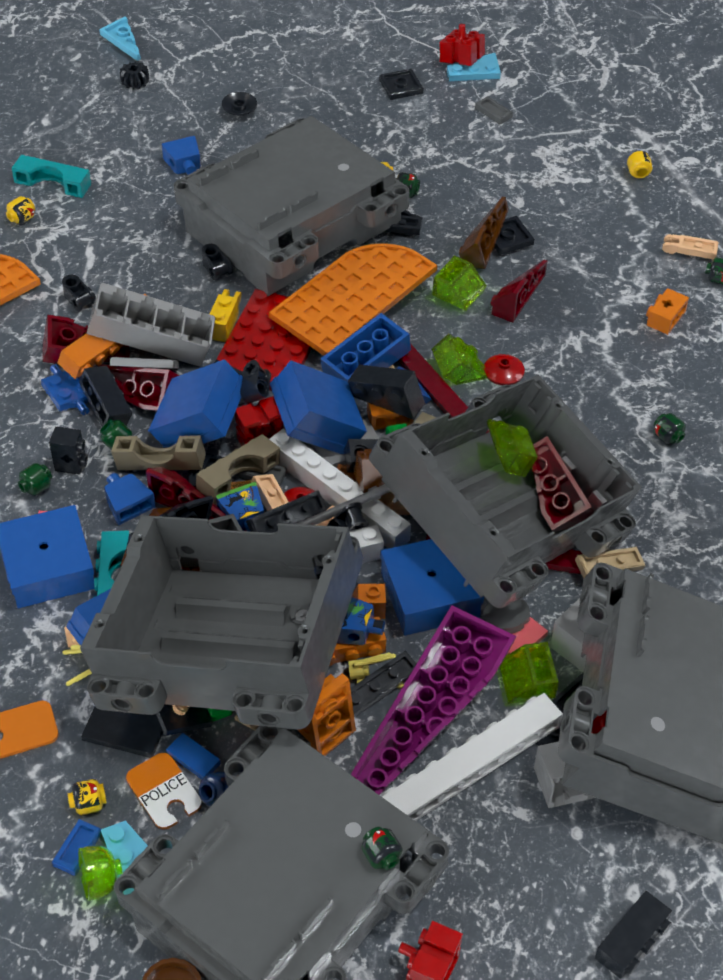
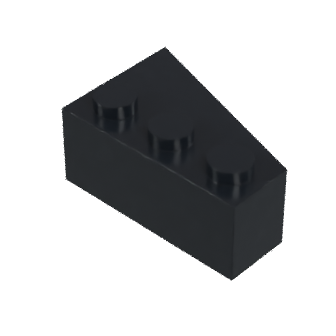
(388, 388)

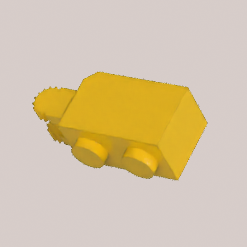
(226, 314)

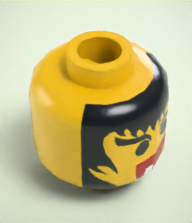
(639, 164)
(20, 210)
(87, 796)

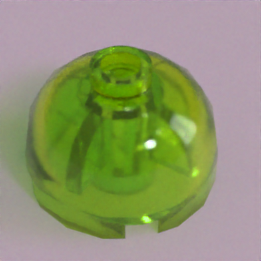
(98, 871)

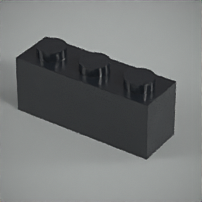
(105, 395)
(634, 935)

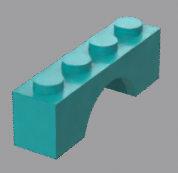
(32, 170)
(111, 554)

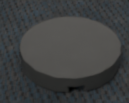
(509, 618)

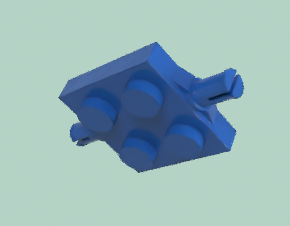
(65, 390)

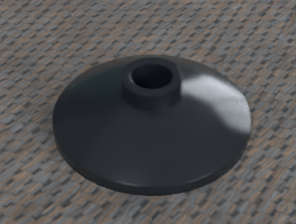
(239, 103)

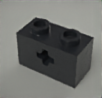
(68, 450)

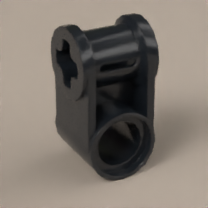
(215, 261)
(77, 292)
(254, 382)
(350, 517)

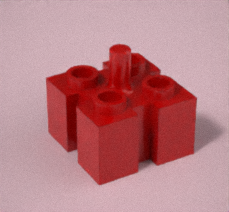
(462, 47)
(258, 420)
(436, 954)

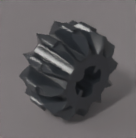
(134, 75)

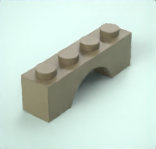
(134, 454)
(256, 455)

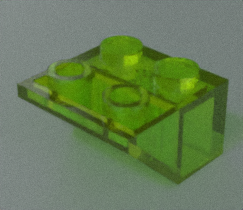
(458, 283)
(458, 360)
(513, 447)
(529, 673)

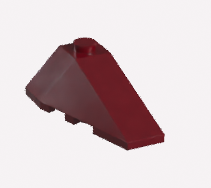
(515, 295)
(61, 333)
(142, 385)
(173, 489)
(558, 492)

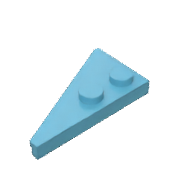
(121, 36)

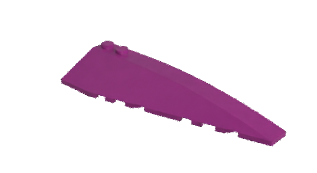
(445, 679)

